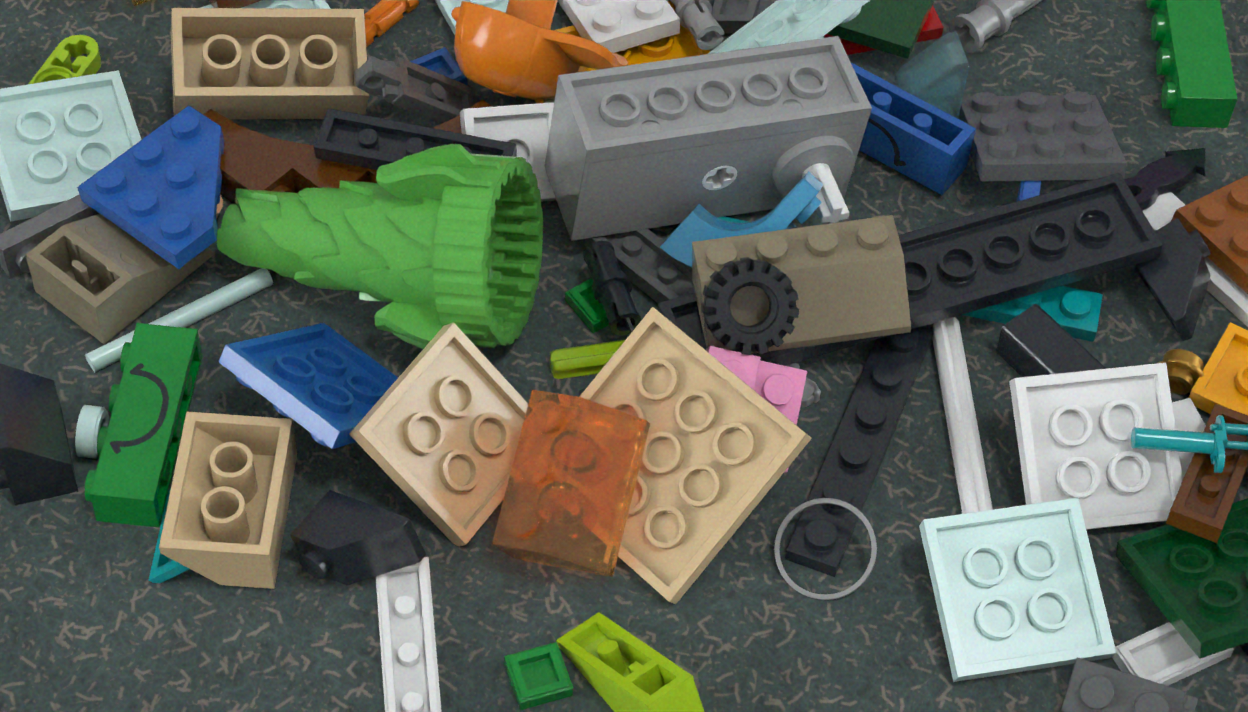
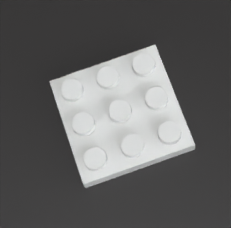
(1078, 442)

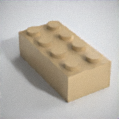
(268, 61)

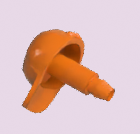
(519, 52)

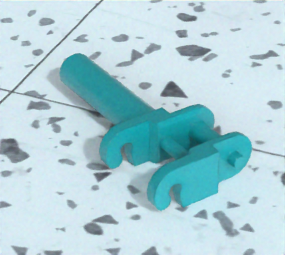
(1193, 442)

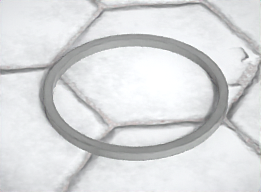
(794, 512)

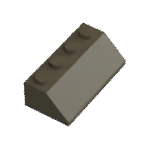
(844, 275)

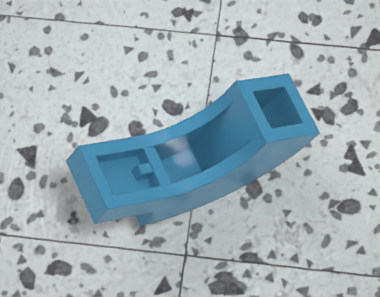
(702, 225)

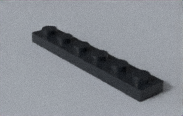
(858, 450)

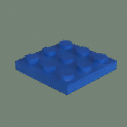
(311, 378)

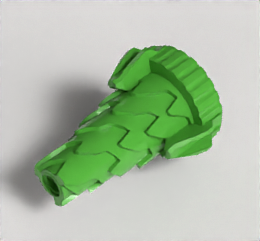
(434, 238)

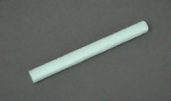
(188, 314)

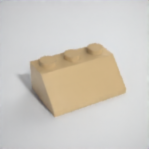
(230, 497)

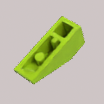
(628, 670)

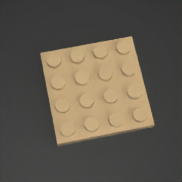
(706, 453)

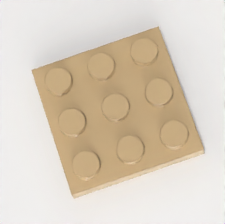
(447, 433)

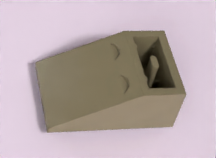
(102, 275)

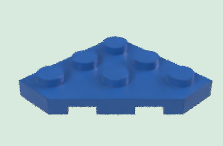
(165, 187)

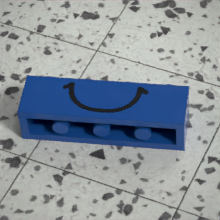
(913, 134)

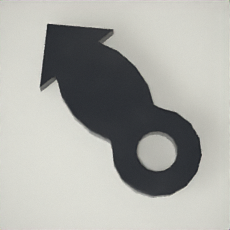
(1166, 175)

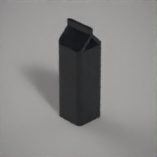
(1040, 346)

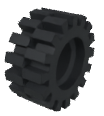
(781, 305)

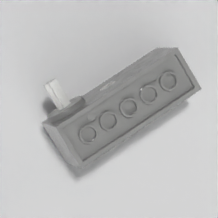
(704, 130)

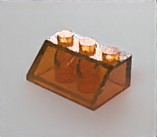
(571, 483)

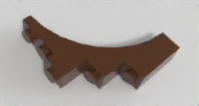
(283, 165)

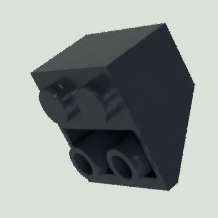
(33, 438)

